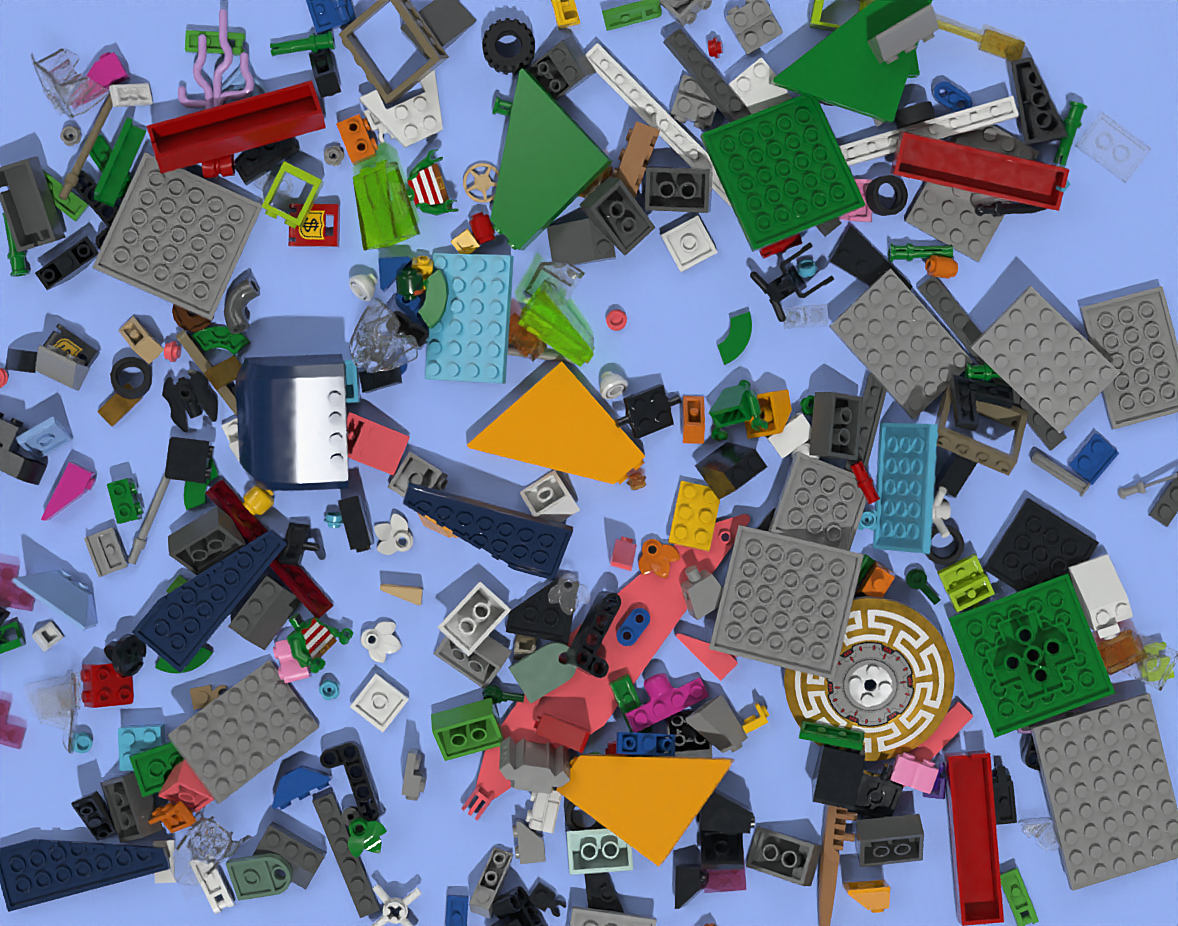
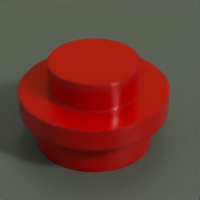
(715, 48)

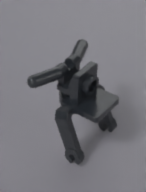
(786, 284)

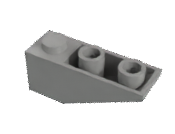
(491, 882)

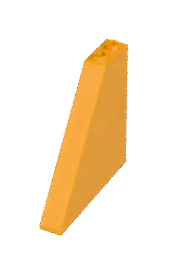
(562, 430)
(644, 796)

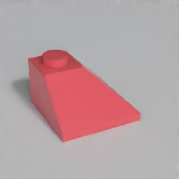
(185, 787)

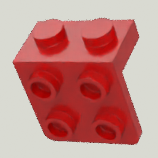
(104, 686)

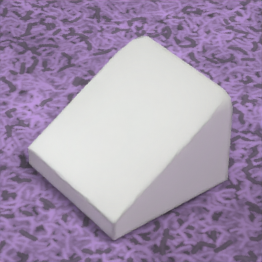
(47, 636)

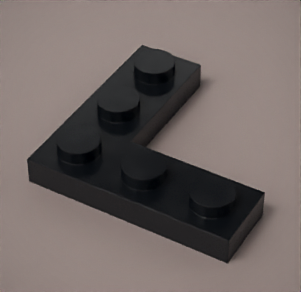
(967, 391)

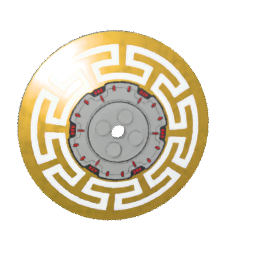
(911, 675)

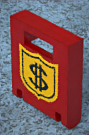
(314, 229)

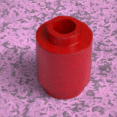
(482, 228)

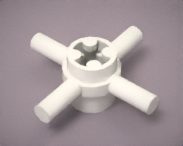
(941, 511)
(395, 902)

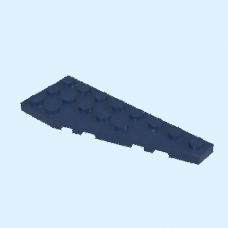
(517, 538)
(194, 611)
(55, 869)

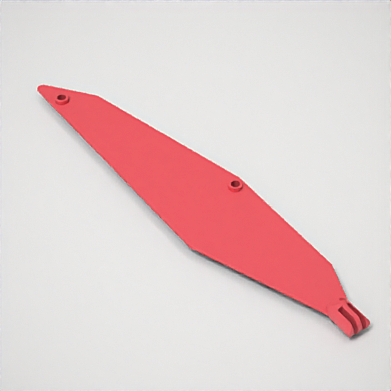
(589, 699)

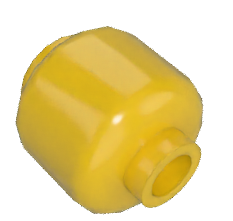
(258, 500)

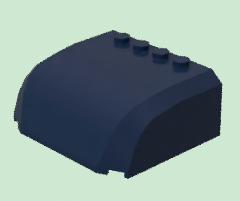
(293, 422)

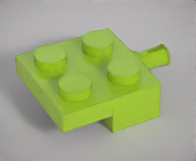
(965, 583)

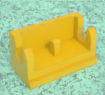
(565, 13)

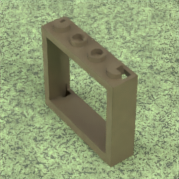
(420, 31)
(975, 450)

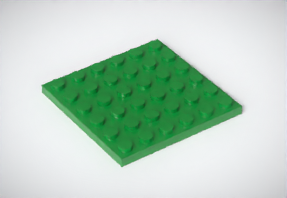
(782, 171)

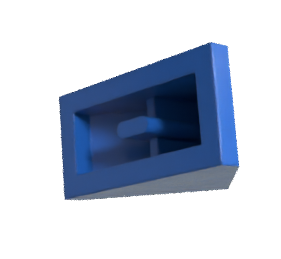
(390, 268)

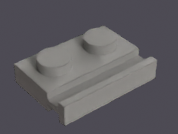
(106, 552)

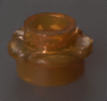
(636, 481)

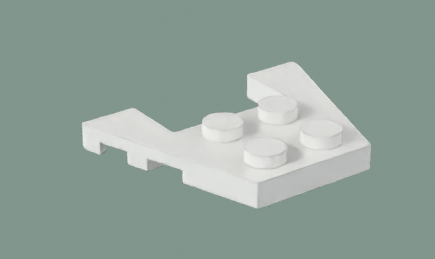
(411, 119)

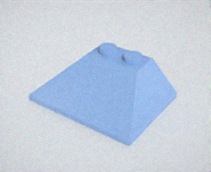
(62, 595)

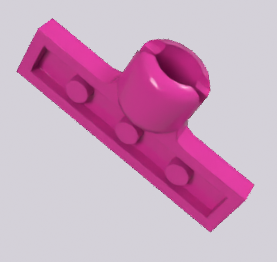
(664, 701)

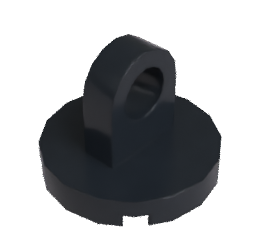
(126, 654)

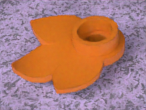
(659, 560)

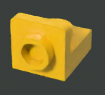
(424, 265)
(753, 722)

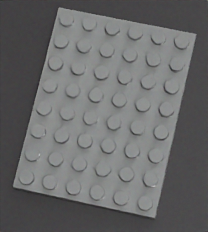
(1108, 790)

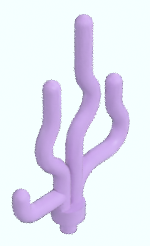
(216, 97)

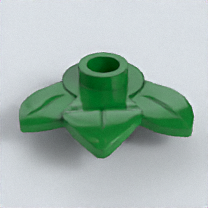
(366, 839)

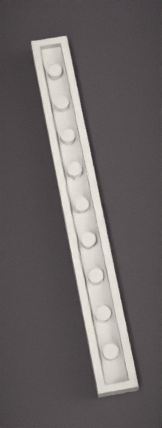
(652, 113)
(939, 128)

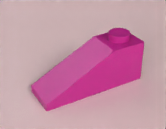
(108, 70)
(72, 485)

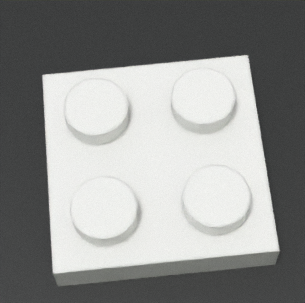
(689, 244)
(379, 702)

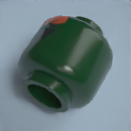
(409, 283)

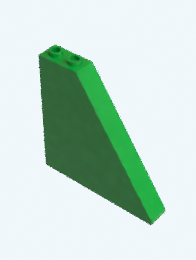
(845, 70)
(542, 164)

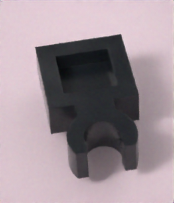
(544, 898)

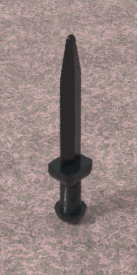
(998, 209)

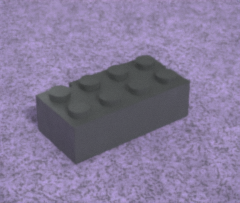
(29, 205)

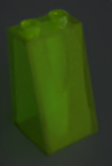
(383, 206)
(557, 325)

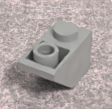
(530, 843)

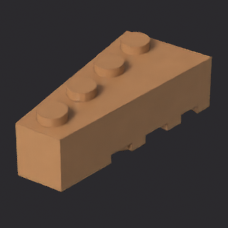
(636, 156)

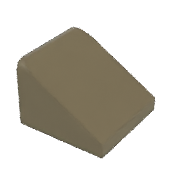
(523, 646)

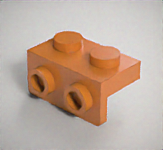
(173, 816)

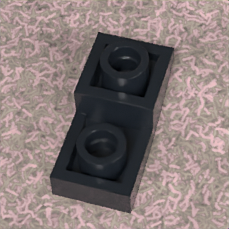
(21, 360)

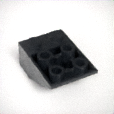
(687, 740)

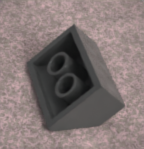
(205, 541)
(265, 612)
(129, 809)
(300, 854)

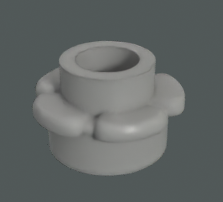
(70, 130)
(328, 156)

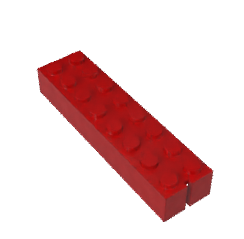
(236, 126)
(979, 170)
(974, 838)

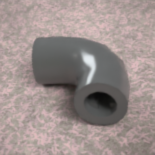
(235, 305)

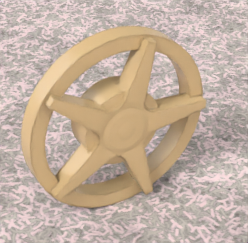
(481, 183)

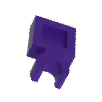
(939, 787)

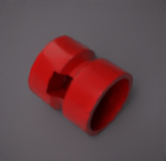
(221, 165)

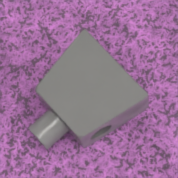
(701, 592)

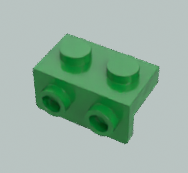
(124, 500)

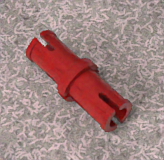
(781, 246)
(864, 482)

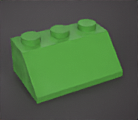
(467, 729)

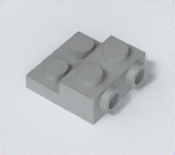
(685, 10)
(753, 25)
(693, 105)
(418, 472)
(413, 777)

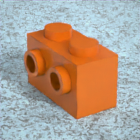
(356, 139)

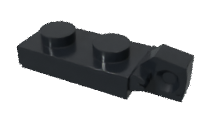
(1004, 797)

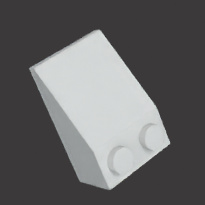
(755, 89)
(1100, 592)
(474, 618)

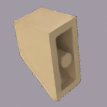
(141, 340)

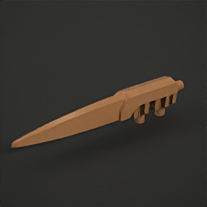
(833, 840)

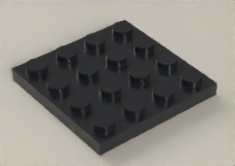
(1037, 548)

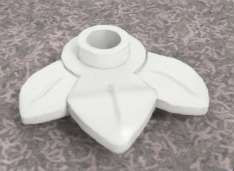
(390, 535)
(383, 643)

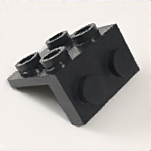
(189, 460)

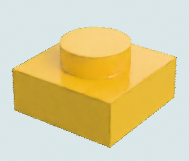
(465, 242)

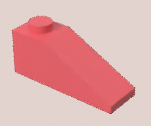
(623, 553)
(717, 662)

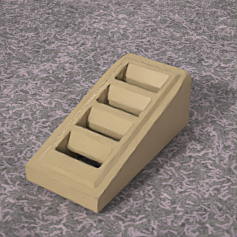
(408, 593)

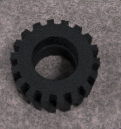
(508, 28)

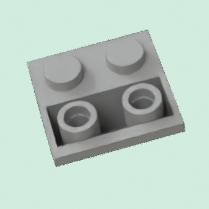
(61, 367)

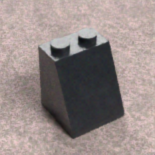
(730, 468)
(837, 776)
(725, 814)

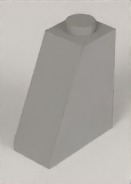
(718, 725)

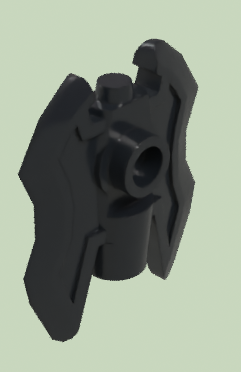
(189, 396)

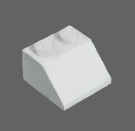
(549, 499)

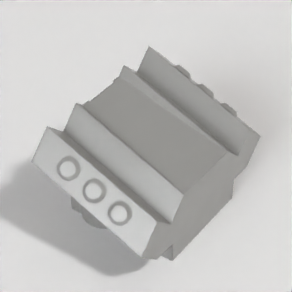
(534, 765)

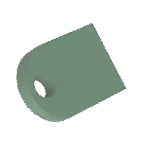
(542, 670)
(257, 875)

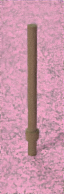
(72, 178)

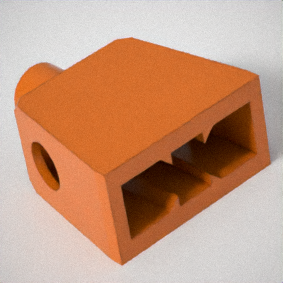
(876, 581)

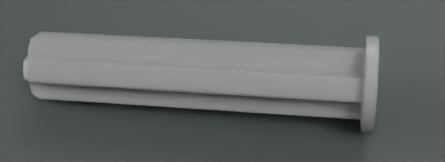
(1060, 473)

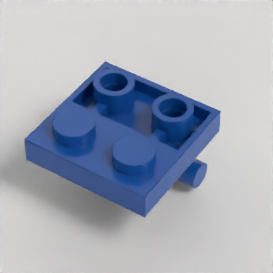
(330, 14)

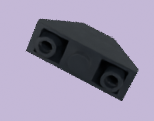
(68, 264)
(95, 815)

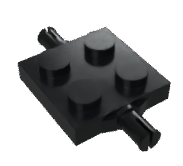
(648, 411)
(877, 794)

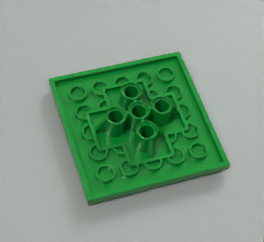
(1014, 696)

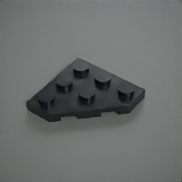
(540, 618)

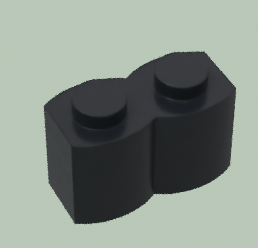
(409, 328)

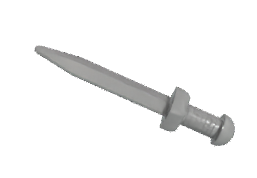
(1140, 487)

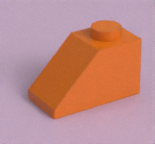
(693, 420)

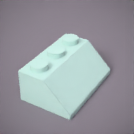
(597, 852)

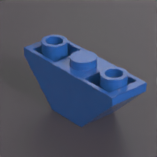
(645, 744)
(298, 784)

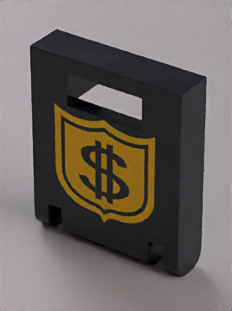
(72, 345)

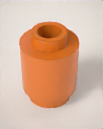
(941, 267)

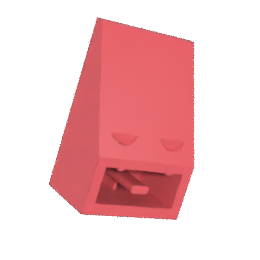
(374, 444)

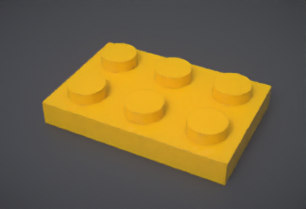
(694, 516)

